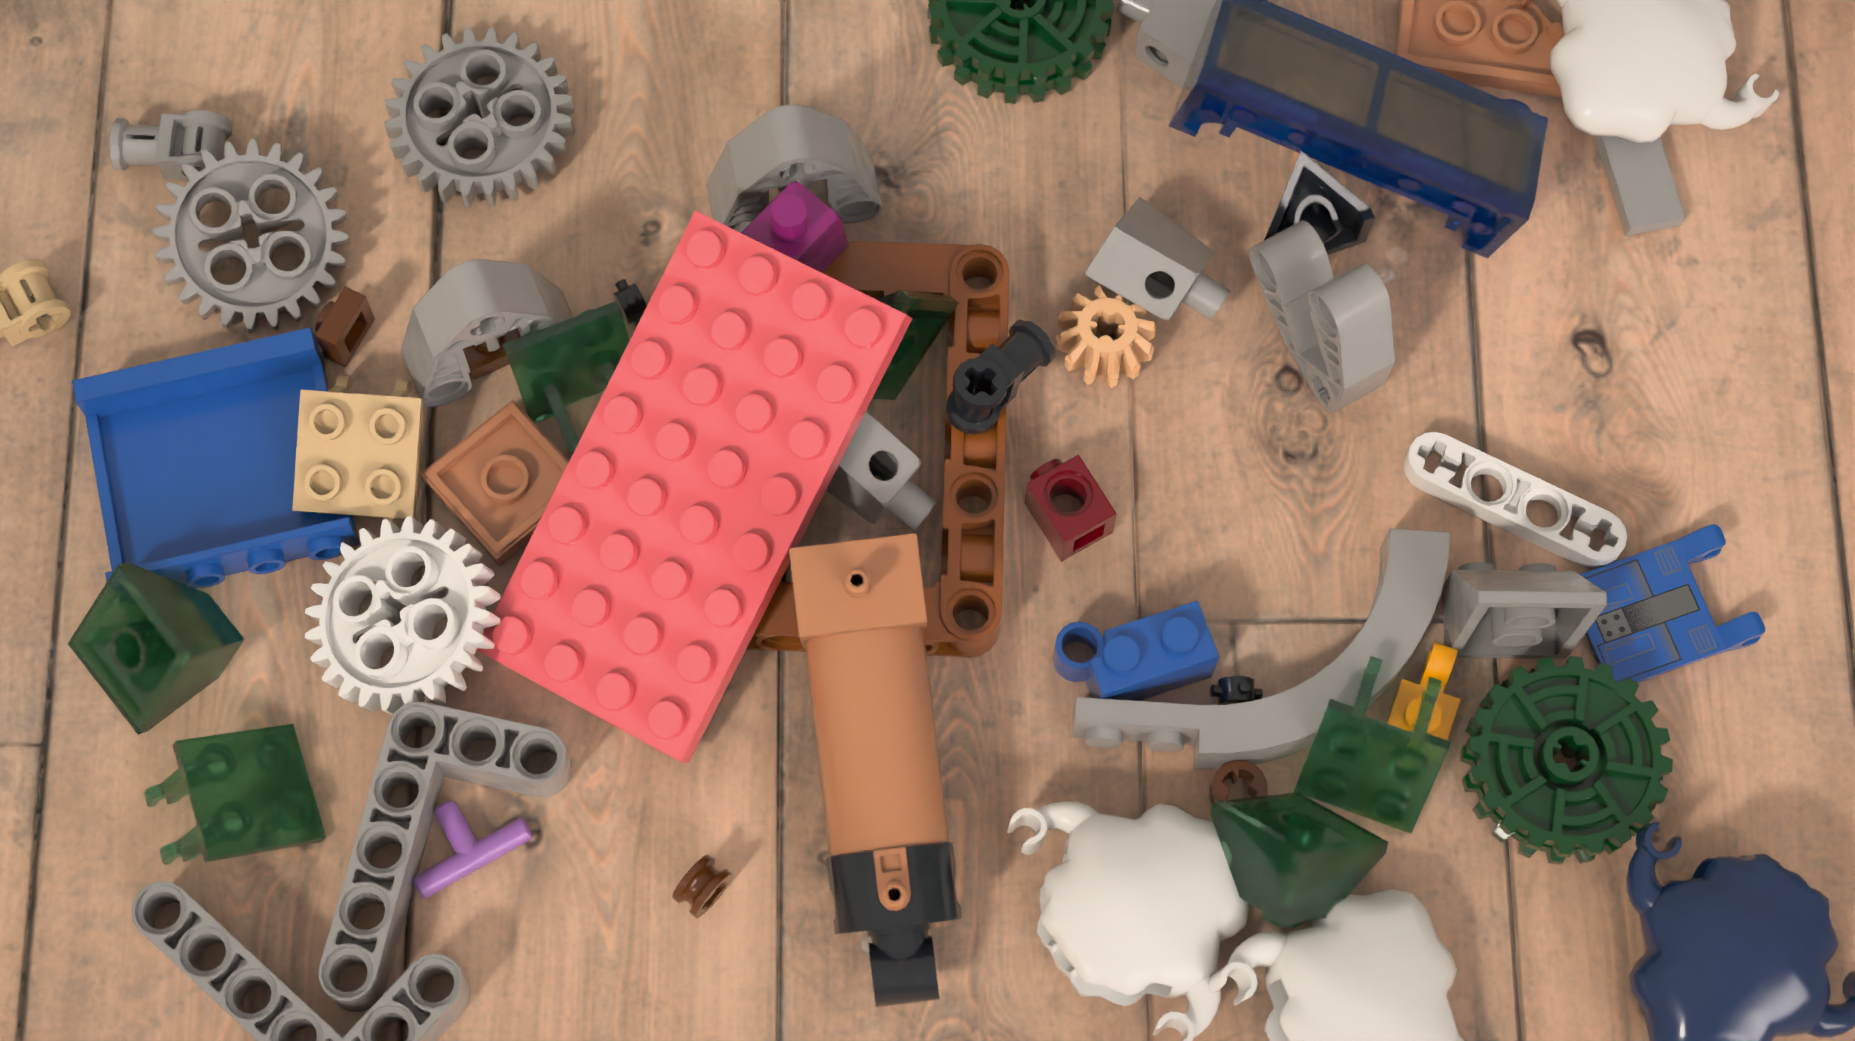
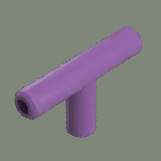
(469, 852)

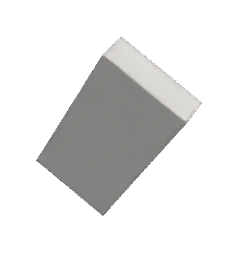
(1641, 184)

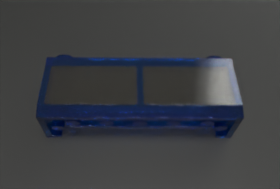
(1367, 116)

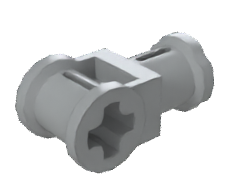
(171, 144)

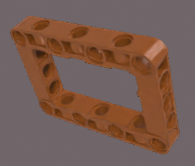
(971, 462)

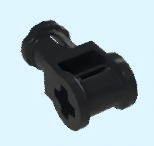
(992, 379)

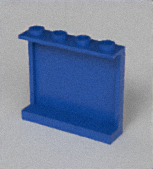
(203, 461)

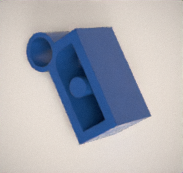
(1141, 655)

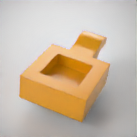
(1408, 695)

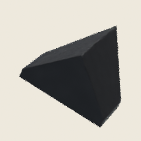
(1325, 204)

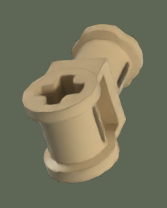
(18, 314)

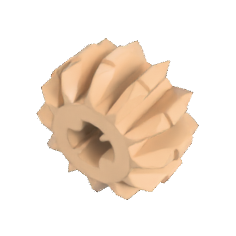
(1104, 354)

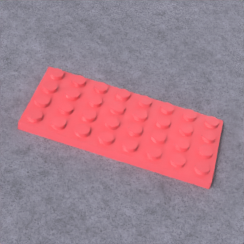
(693, 485)

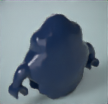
(1733, 950)

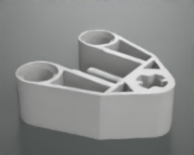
(789, 147)
(470, 308)
(1330, 325)

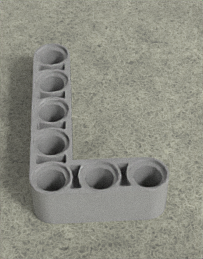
(411, 826)
(286, 1011)

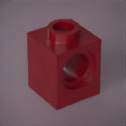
(1075, 530)

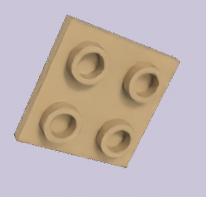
(358, 451)

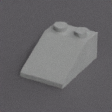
(1517, 612)

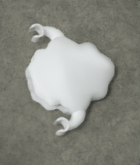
(1649, 66)
(1137, 906)
(1353, 976)

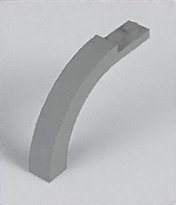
(1286, 723)

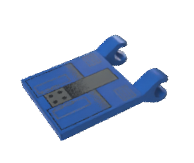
(1658, 614)

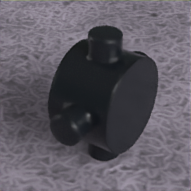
(630, 301)
(1235, 690)

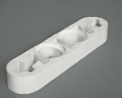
(1518, 491)

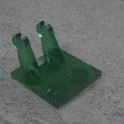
(567, 364)
(1373, 764)
(244, 794)

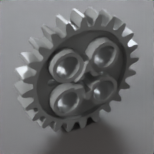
(511, 151)
(239, 184)

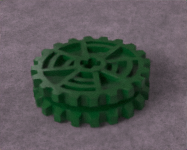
(1020, 49)
(1540, 800)

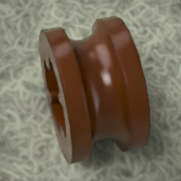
(1258, 784)
(702, 886)

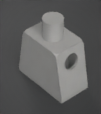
(1168, 33)
(1157, 265)
(880, 453)

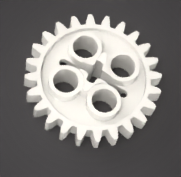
(402, 615)

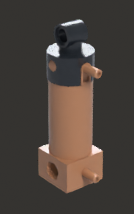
(878, 754)

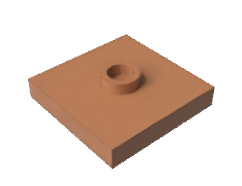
(499, 480)

